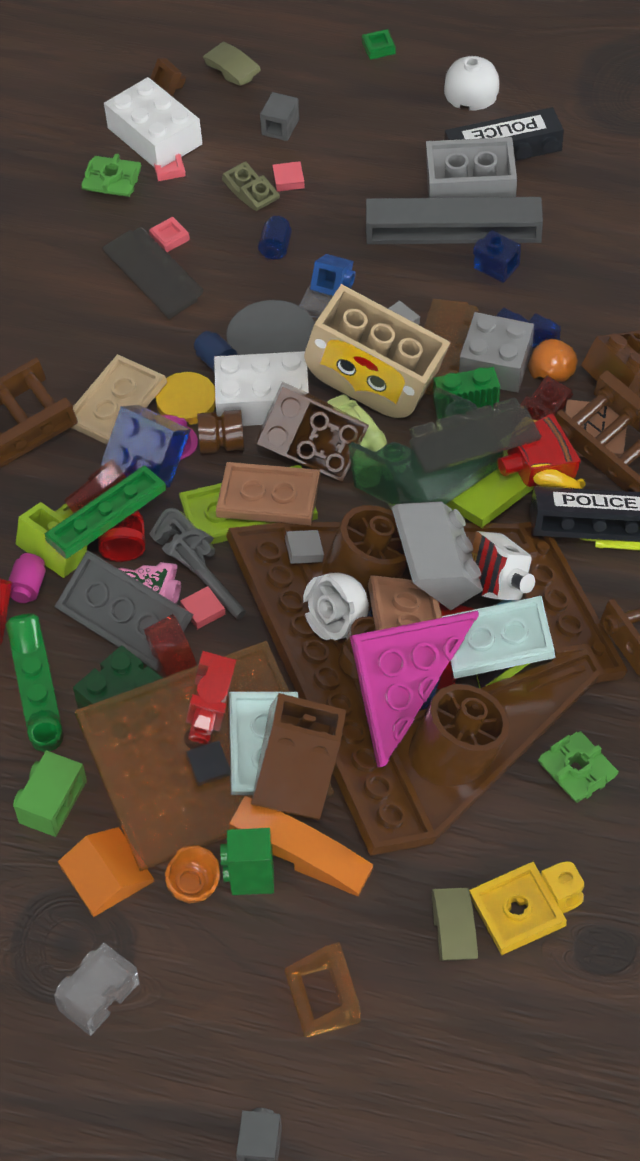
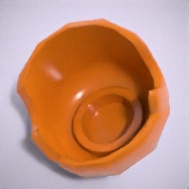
(554, 360)
(192, 874)

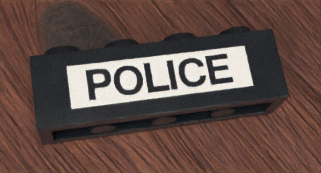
(531, 132)
(585, 513)

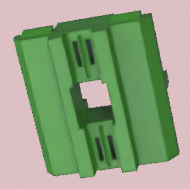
(111, 176)
(595, 769)

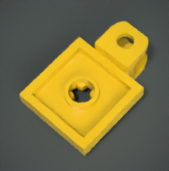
(544, 894)

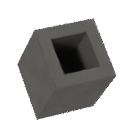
(279, 116)
(259, 1135)

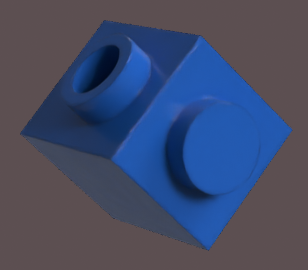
(330, 273)

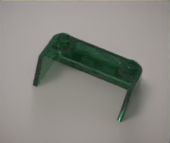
(397, 476)

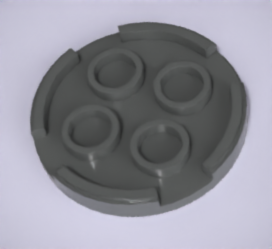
(270, 328)

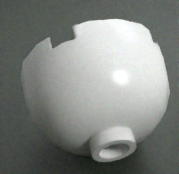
(471, 83)
(334, 604)

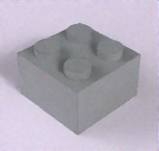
(499, 344)

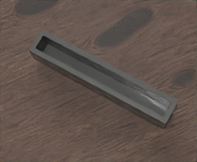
(452, 219)

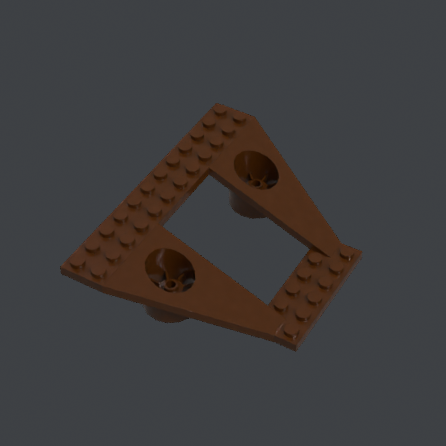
(438, 762)

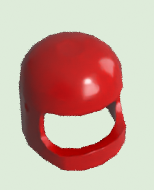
(124, 540)

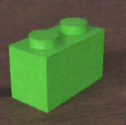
(49, 793)

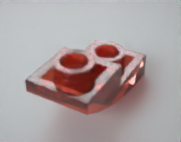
(547, 399)
(98, 483)
(170, 646)

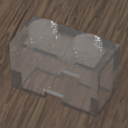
(94, 987)

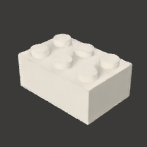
(153, 123)
(253, 381)

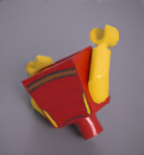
(545, 461)

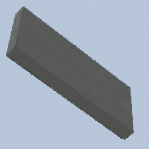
(117, 606)

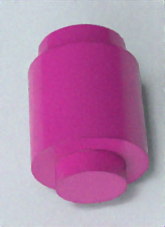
(27, 577)

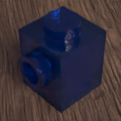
(497, 256)

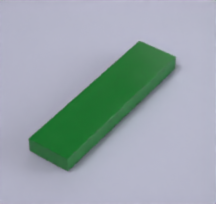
(105, 512)

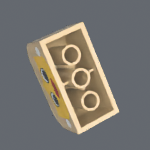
(373, 353)

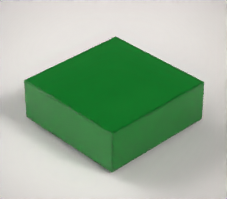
(378, 44)

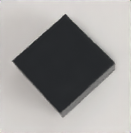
(208, 763)

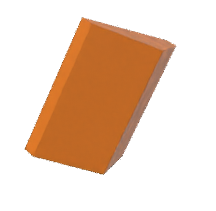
(104, 870)

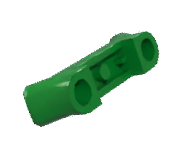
(35, 682)

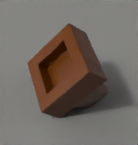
(167, 76)

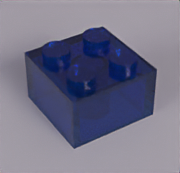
(148, 440)

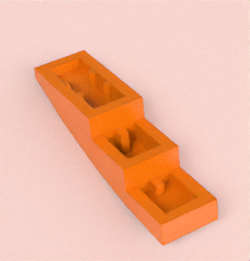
(306, 847)

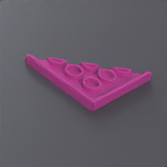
(400, 671)

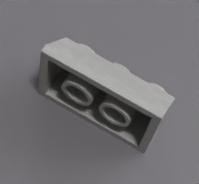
(471, 168)
(438, 551)

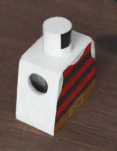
(502, 566)

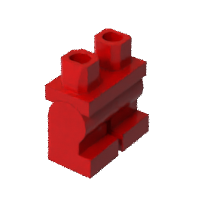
(208, 703)

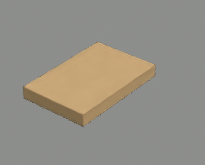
(118, 385)

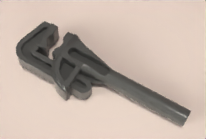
(190, 550)

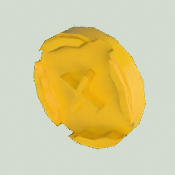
(186, 396)

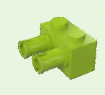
(32, 538)

